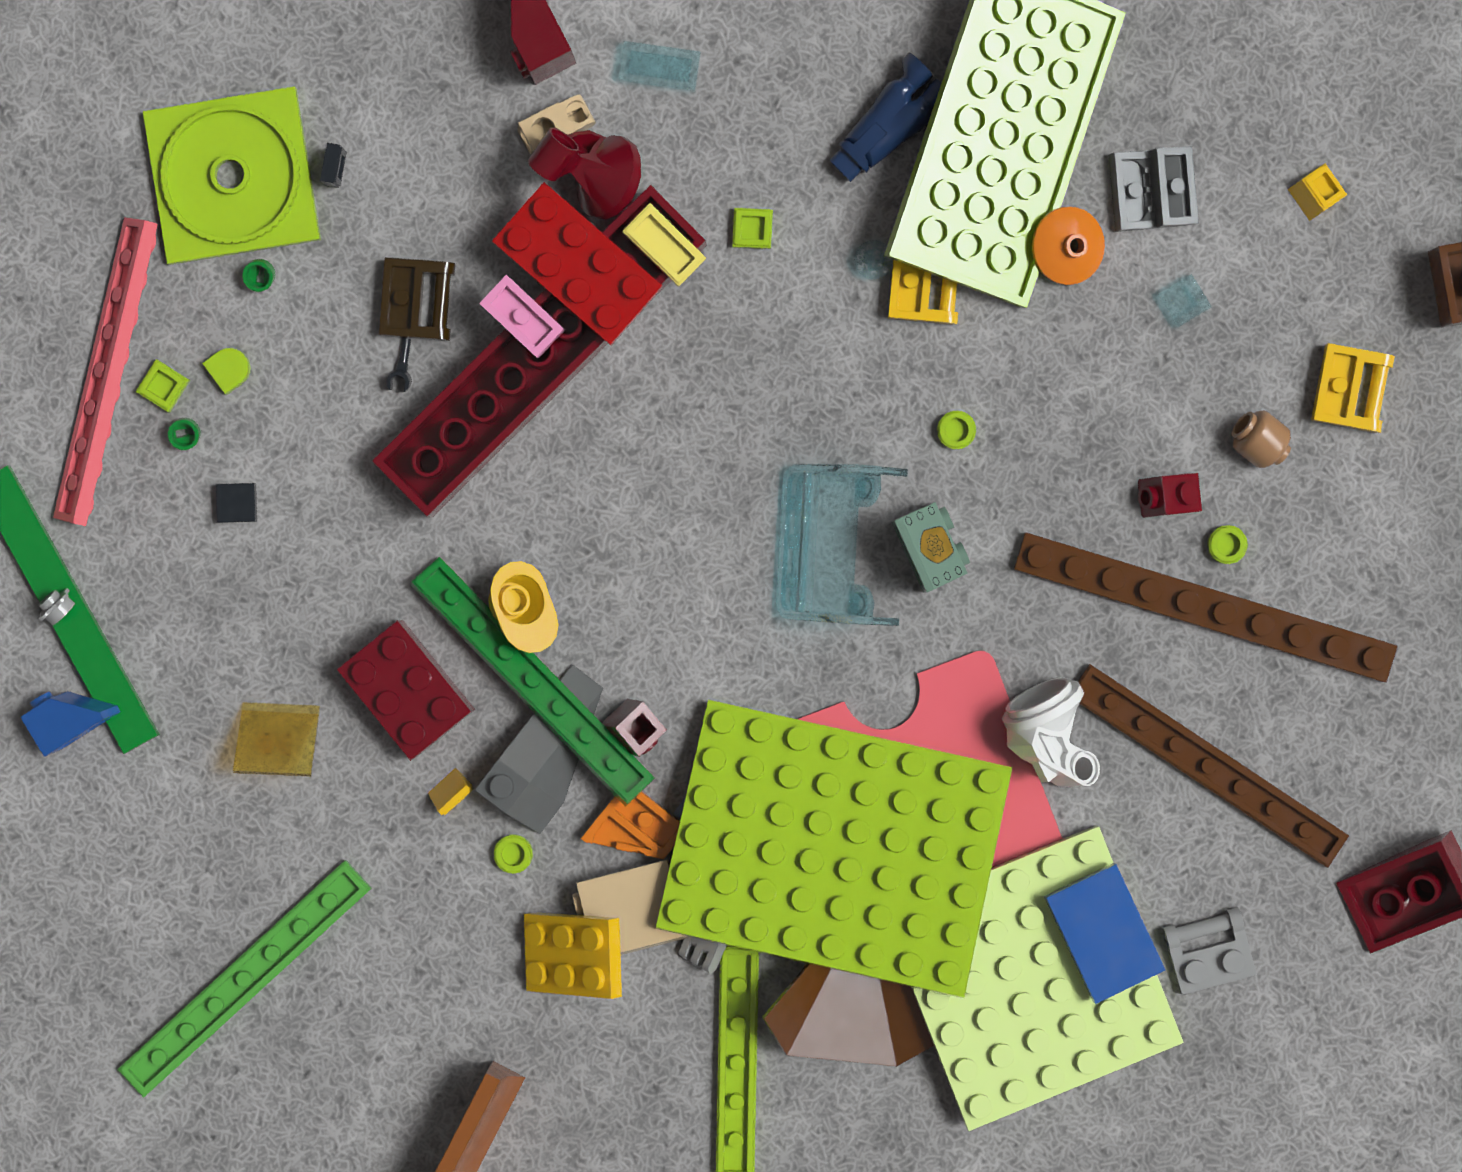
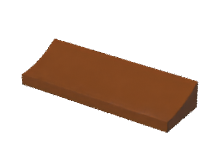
(482, 1120)

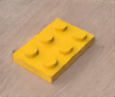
(573, 955)

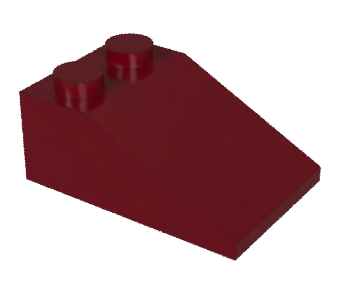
(538, 40)
(1407, 892)

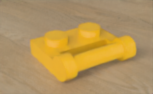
(911, 296)
(1340, 386)

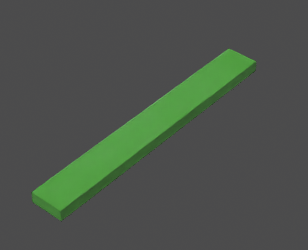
(244, 978)

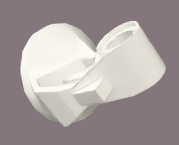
(1040, 732)

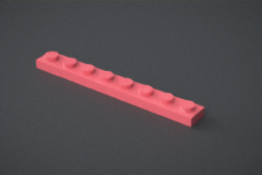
(105, 371)

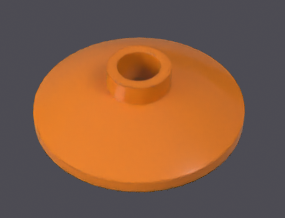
(1052, 245)

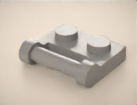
(1213, 963)

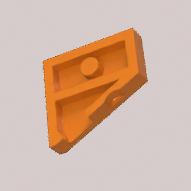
(636, 828)

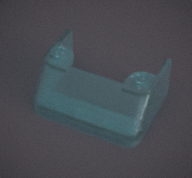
(821, 542)

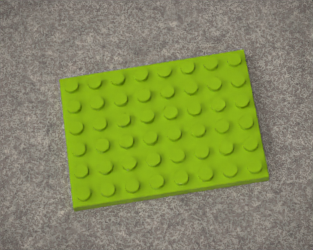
(835, 848)

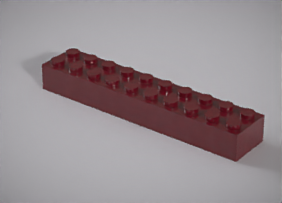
(504, 388)

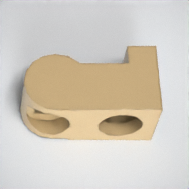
(567, 116)

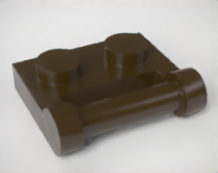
(404, 294)

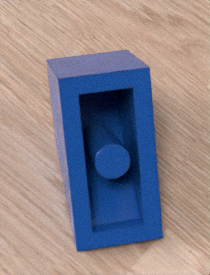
(64, 719)

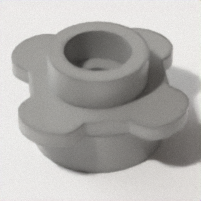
(55, 606)

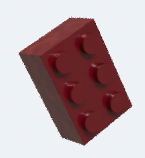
(406, 689)

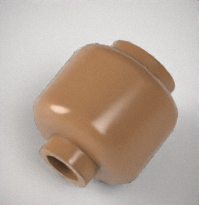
(1261, 439)

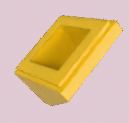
(1317, 192)
(450, 791)

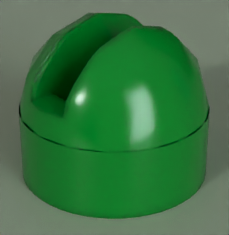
(251, 273)
(188, 440)

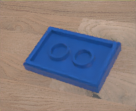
(1104, 933)

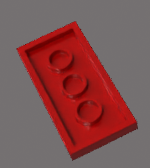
(577, 263)

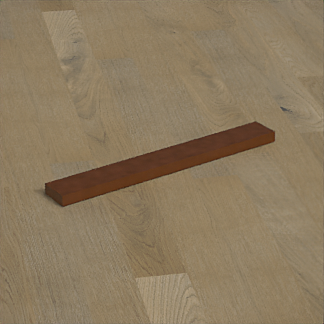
(1210, 766)

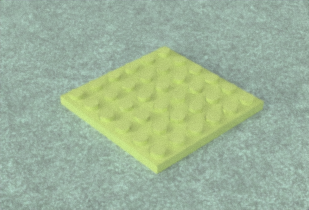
(1025, 1009)

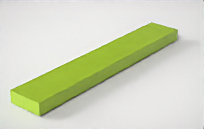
(737, 1060)

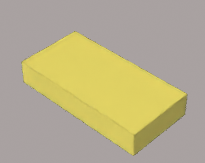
(664, 245)

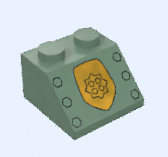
(930, 546)

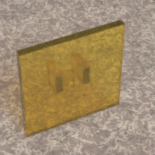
(276, 739)

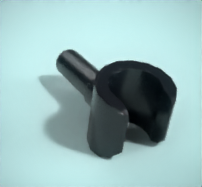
(402, 366)

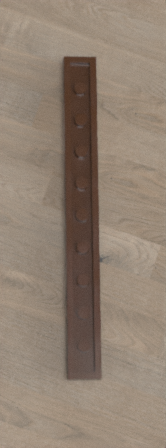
(1205, 607)

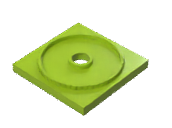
(269, 206)

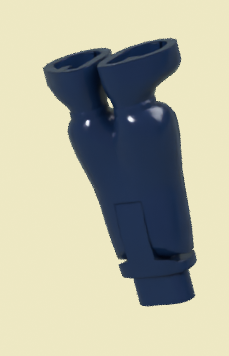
(889, 120)

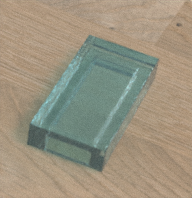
(659, 66)

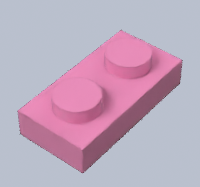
(522, 316)

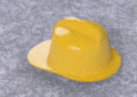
(523, 607)

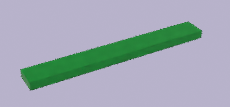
(78, 628)
(533, 683)

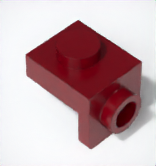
(1169, 495)

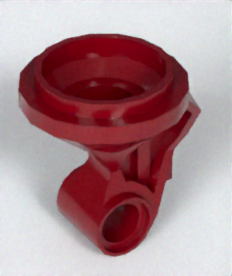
(603, 166)

